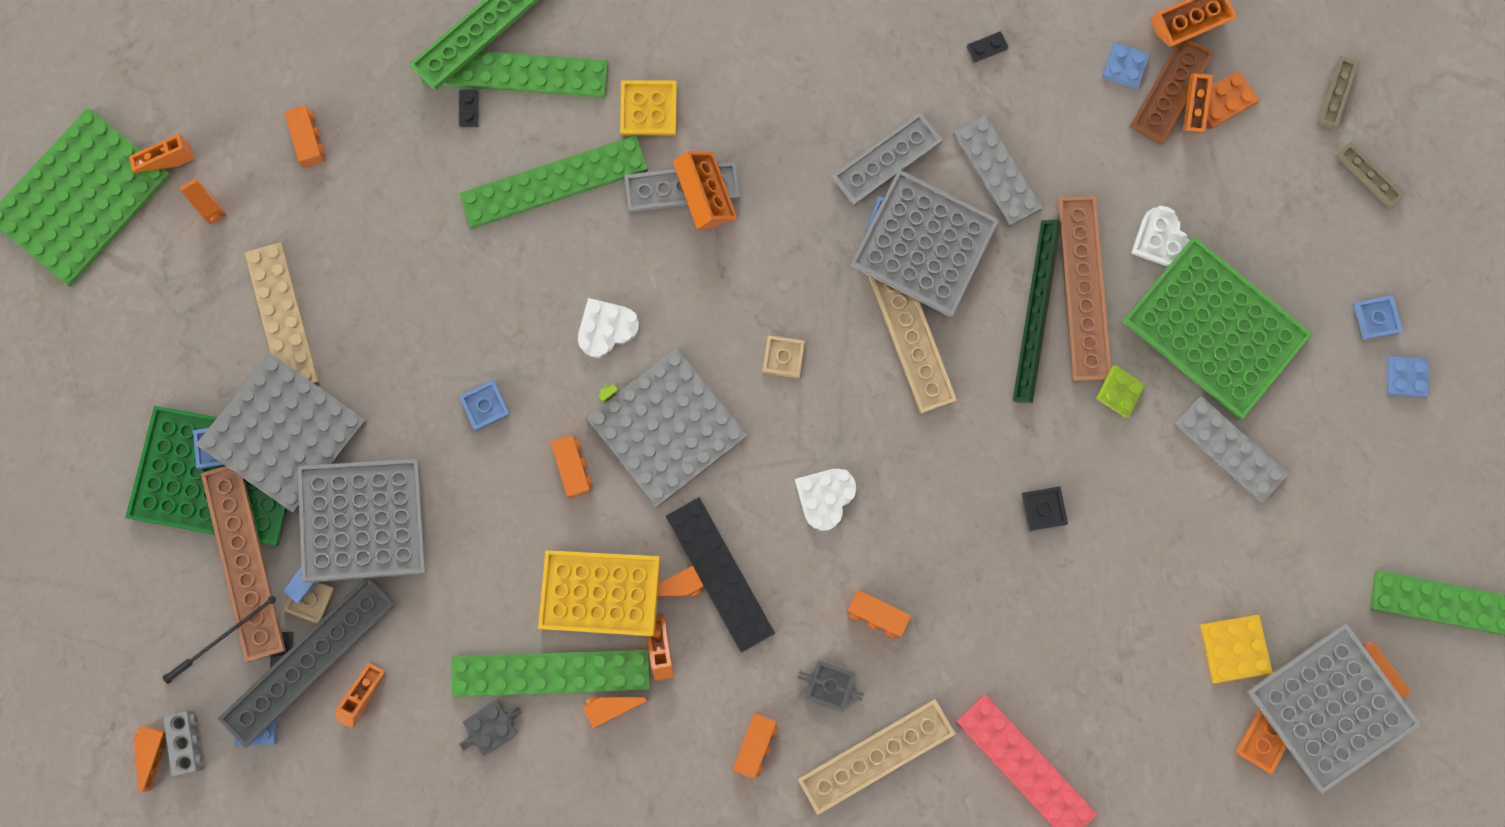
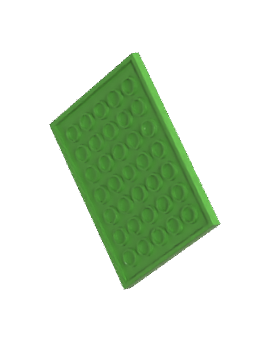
(77, 197)
(1217, 327)

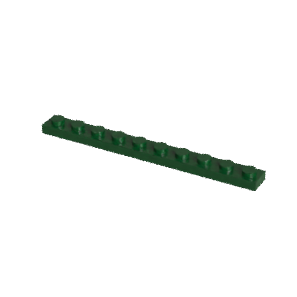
(1037, 311)

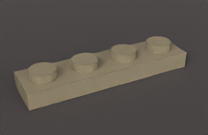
(1337, 92)
(1370, 175)

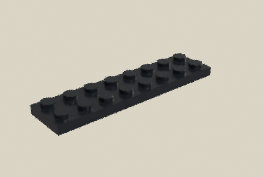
(720, 575)

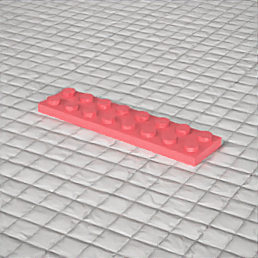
(1024, 765)

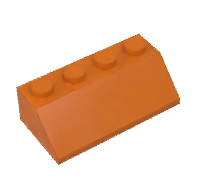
(1191, 19)
(704, 189)

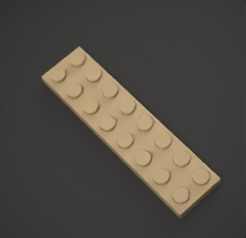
(280, 309)
(915, 347)
(876, 756)

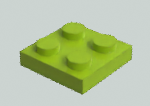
(1120, 391)

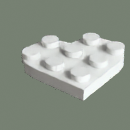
(1159, 236)
(605, 326)
(824, 496)

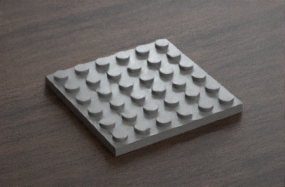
(924, 243)
(278, 425)
(666, 427)
(360, 520)
(1333, 708)

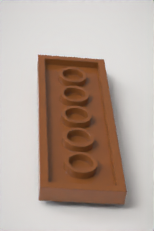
(1170, 90)

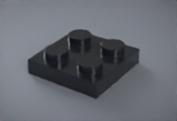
(1044, 508)

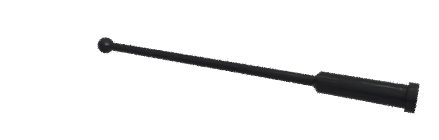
(167, 678)

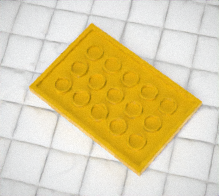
(599, 593)

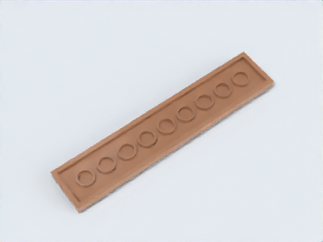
(1084, 288)
(243, 563)

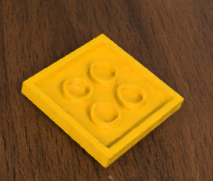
(648, 107)
(1236, 649)

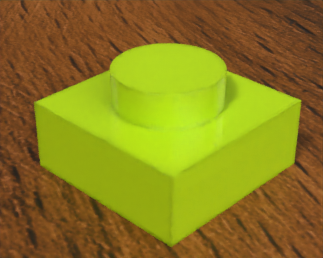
(607, 393)

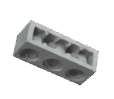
(174, 738)

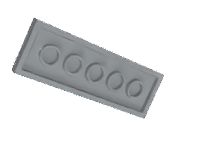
(885, 158)
(997, 171)
(664, 190)
(1231, 449)

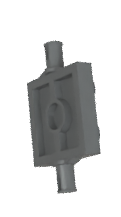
(830, 685)
(490, 727)

